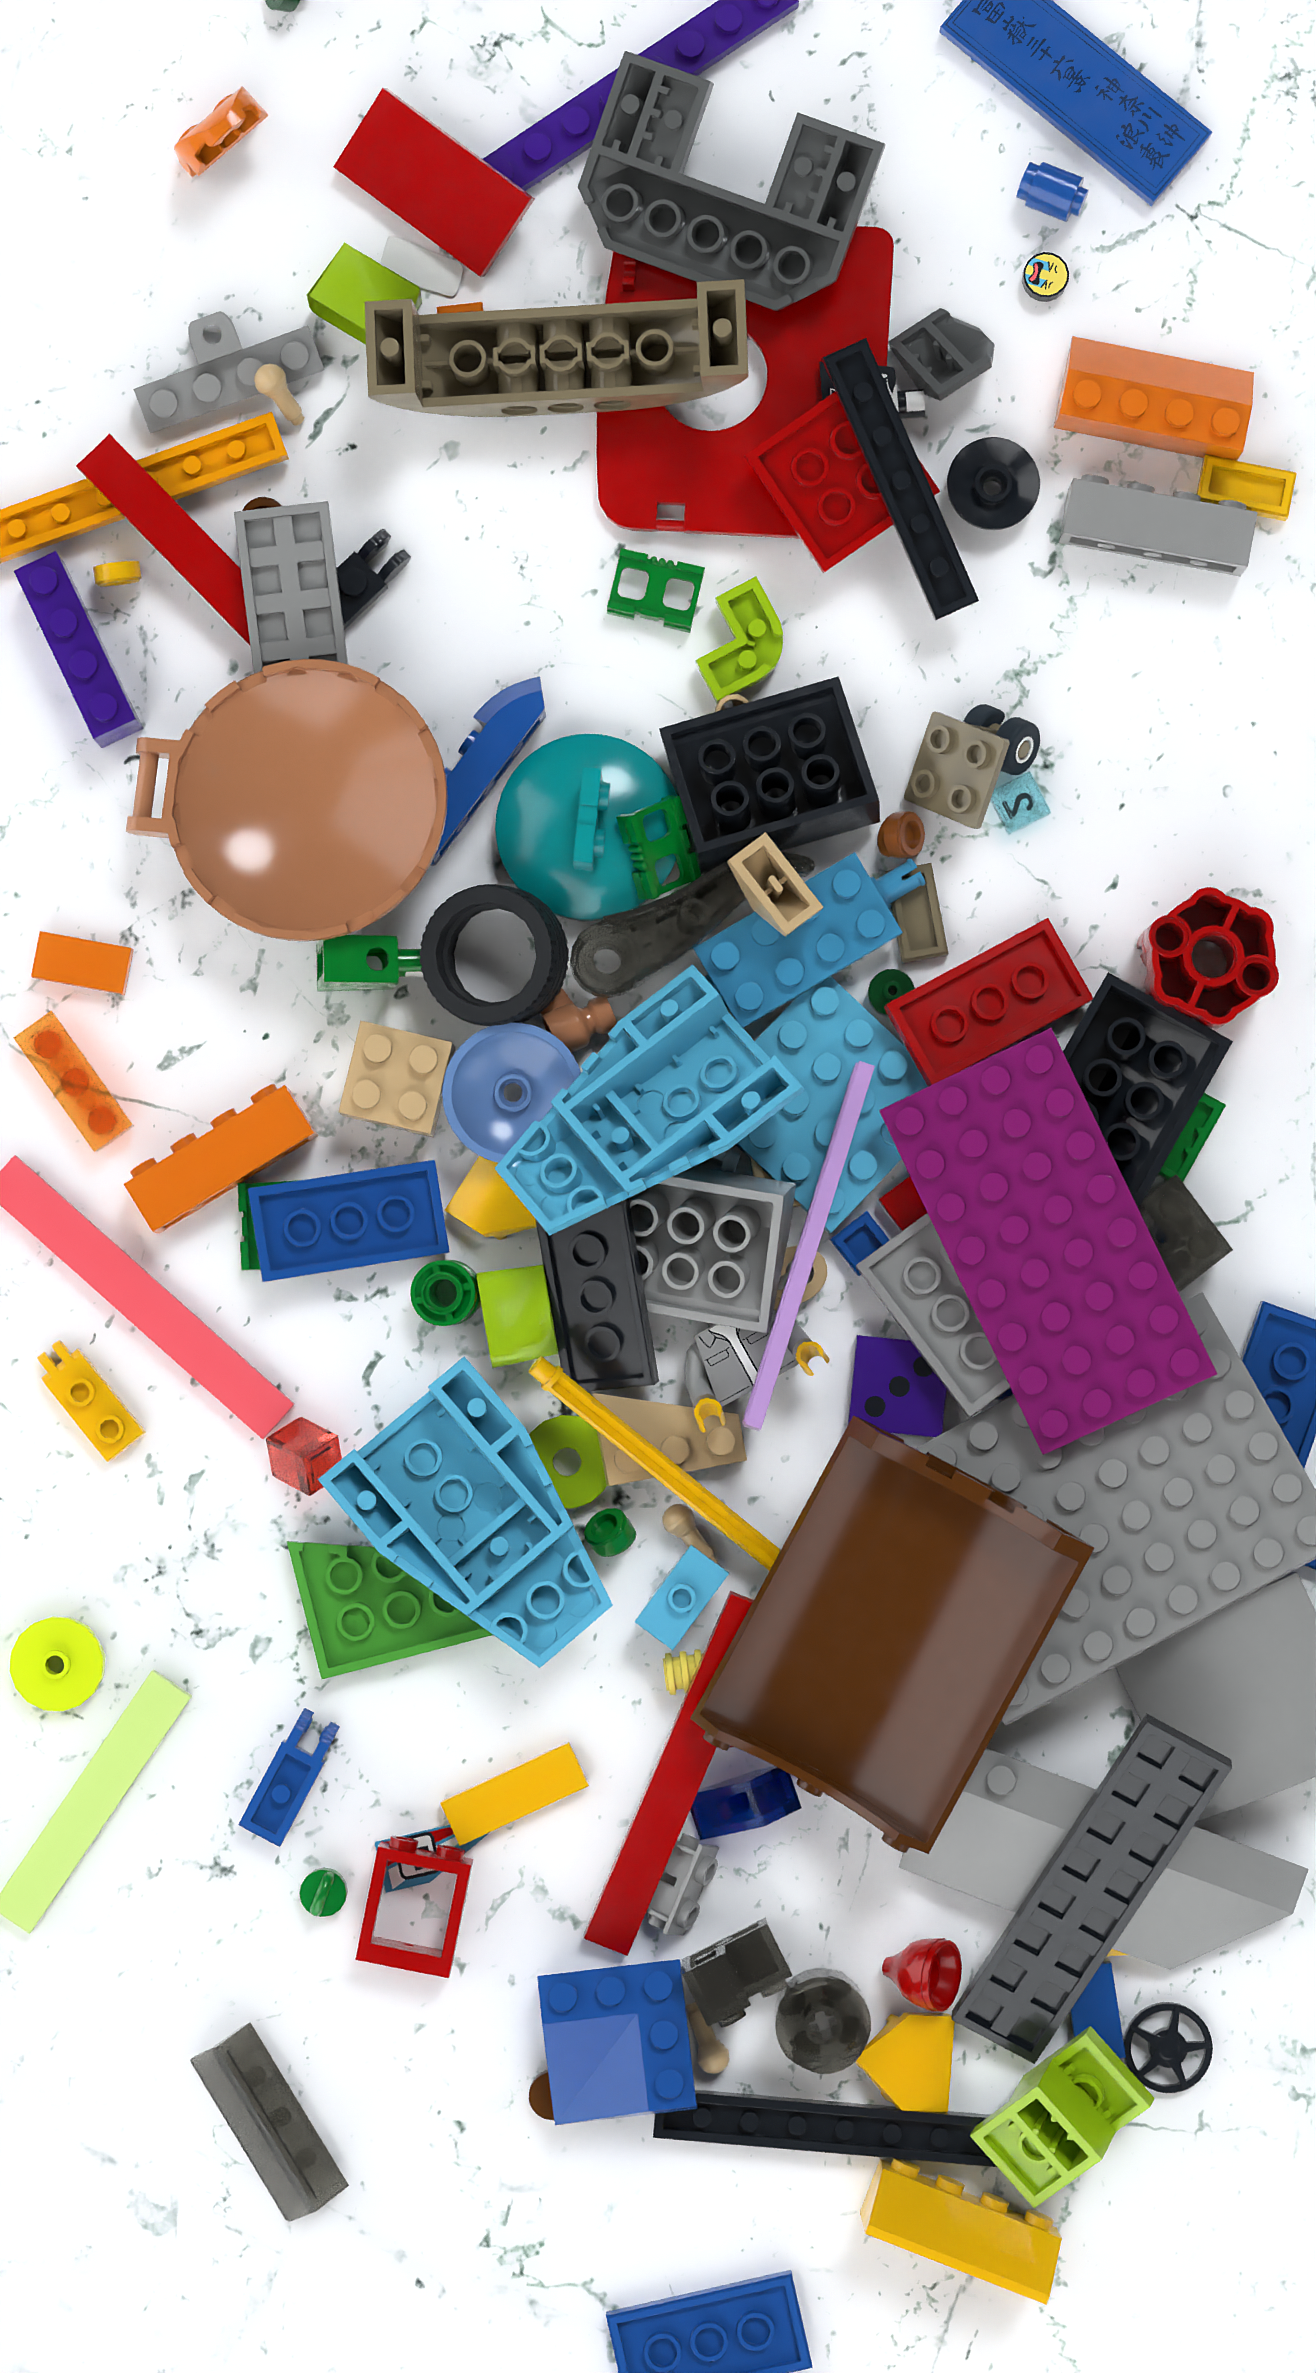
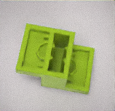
(1062, 2117)

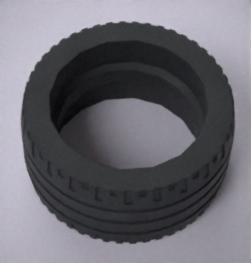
(441, 940)

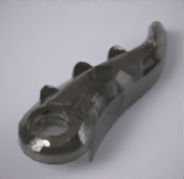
(662, 931)

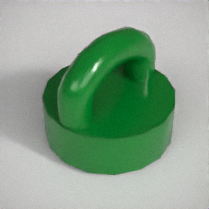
(609, 1532)
(323, 1892)

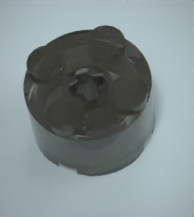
(805, 2043)

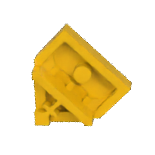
(489, 1203)
(912, 2061)

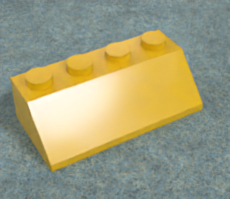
(962, 2229)

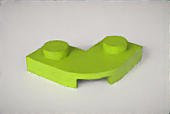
(755, 646)

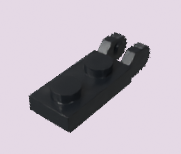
(360, 583)

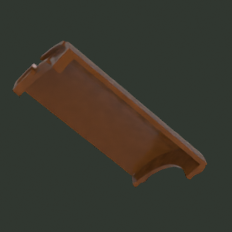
(891, 1634)

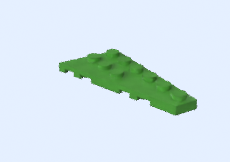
(370, 1609)

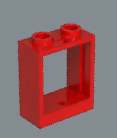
(403, 1954)

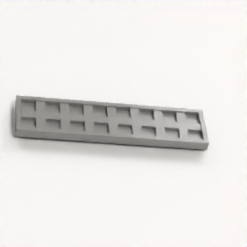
(290, 584)

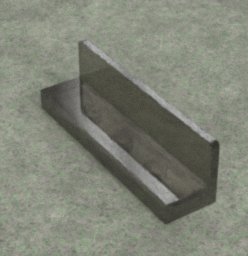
(269, 2123)

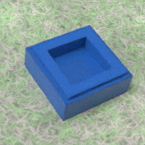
(859, 1240)

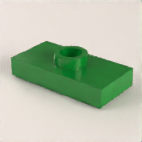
(1192, 1138)

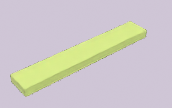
(92, 1800)

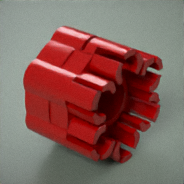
(1235, 927)

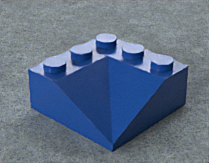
(617, 2042)

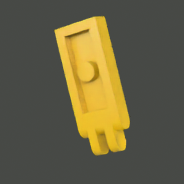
(90, 1401)

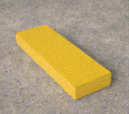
(514, 1793)

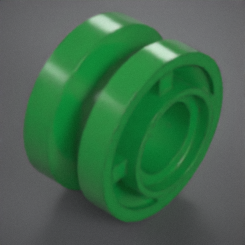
(424, 1292)

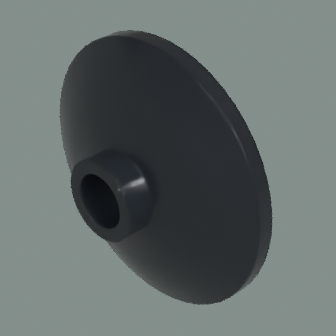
(996, 461)

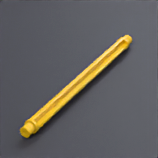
(654, 1462)

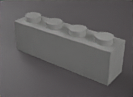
(1158, 525)

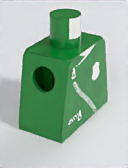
(343, 963)

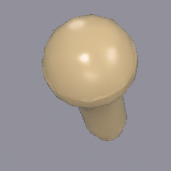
(271, 381)
(681, 1522)
(712, 2054)

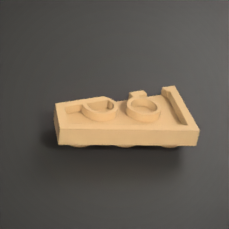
(673, 1433)

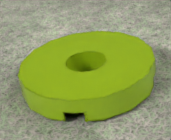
(577, 1434)

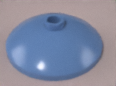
(483, 1069)

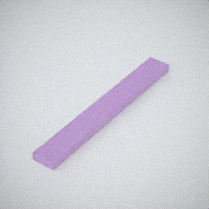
(807, 1246)

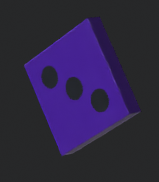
(895, 1388)

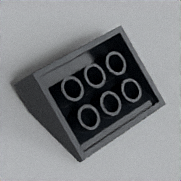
(771, 768)
(1141, 1075)

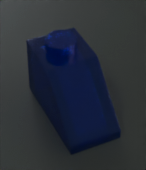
(744, 1802)

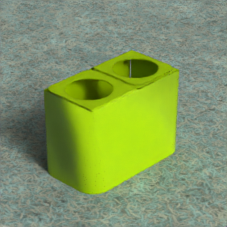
(350, 282)
(516, 1315)

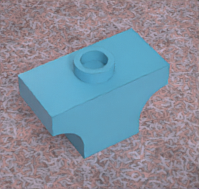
(681, 1597)

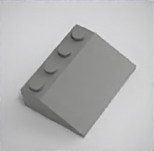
(713, 1246)

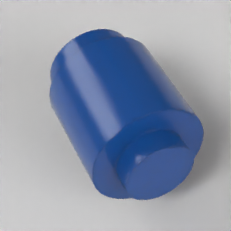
(1052, 191)

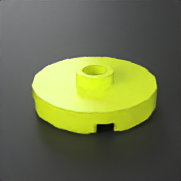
(82, 1663)

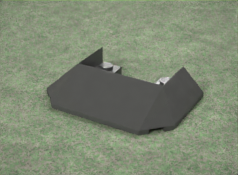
(709, 233)

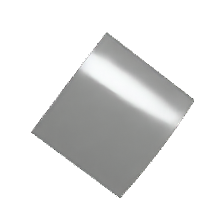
(1241, 1689)

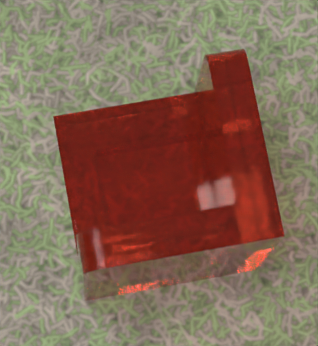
(302, 1454)

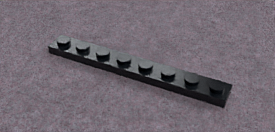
(825, 2127)

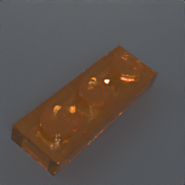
(74, 1081)

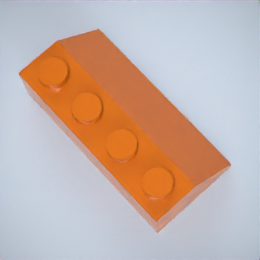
(1155, 400)

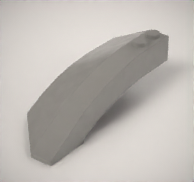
(1019, 1816)

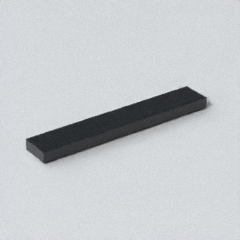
(900, 479)

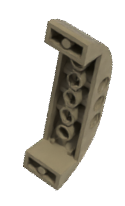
(558, 355)

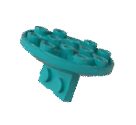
(562, 827)

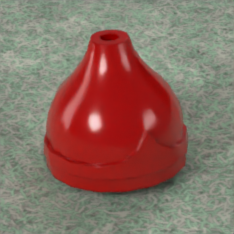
(927, 1973)

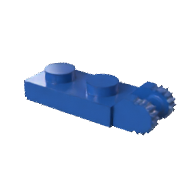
(287, 1783)

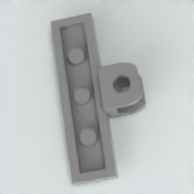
(223, 372)

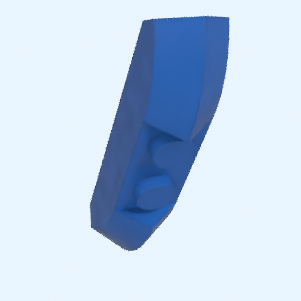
(508, 725)

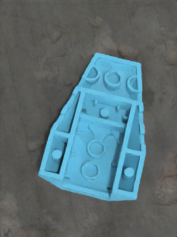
(651, 1103)
(474, 1516)

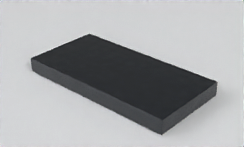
(599, 1301)

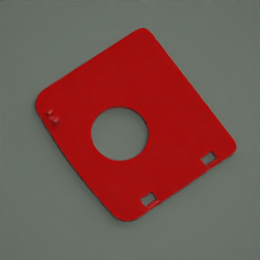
(657, 460)

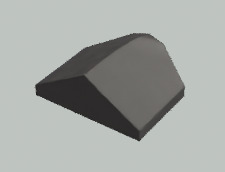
(942, 353)

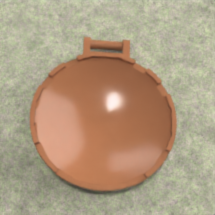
(299, 800)

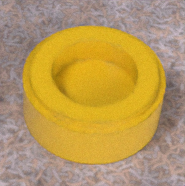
(117, 573)

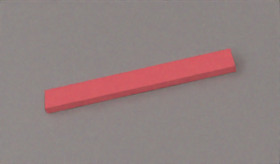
(141, 1298)

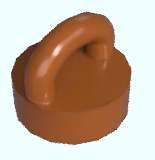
(901, 835)

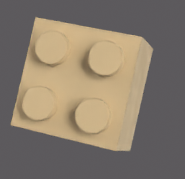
(396, 1079)

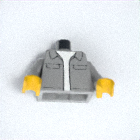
(726, 1363)

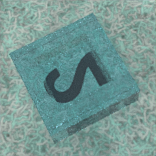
(1019, 803)

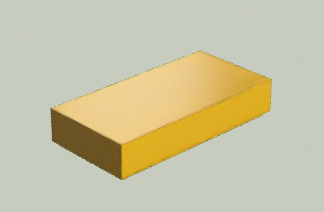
(1257, 486)

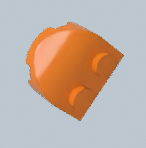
(219, 131)

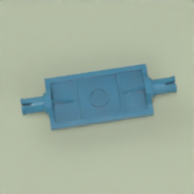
(762, 969)

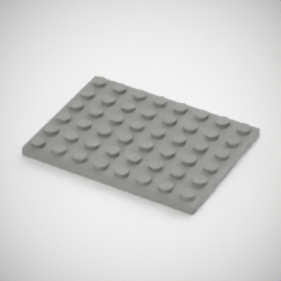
(1176, 1499)

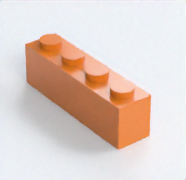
(219, 1159)

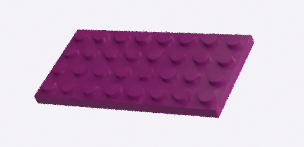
(1047, 1241)

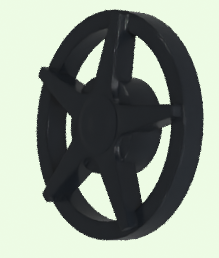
(1168, 2047)

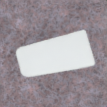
(422, 266)

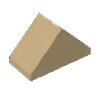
(773, 886)

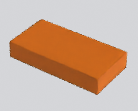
(82, 963)

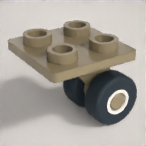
(964, 759)

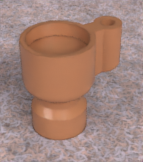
(575, 1024)

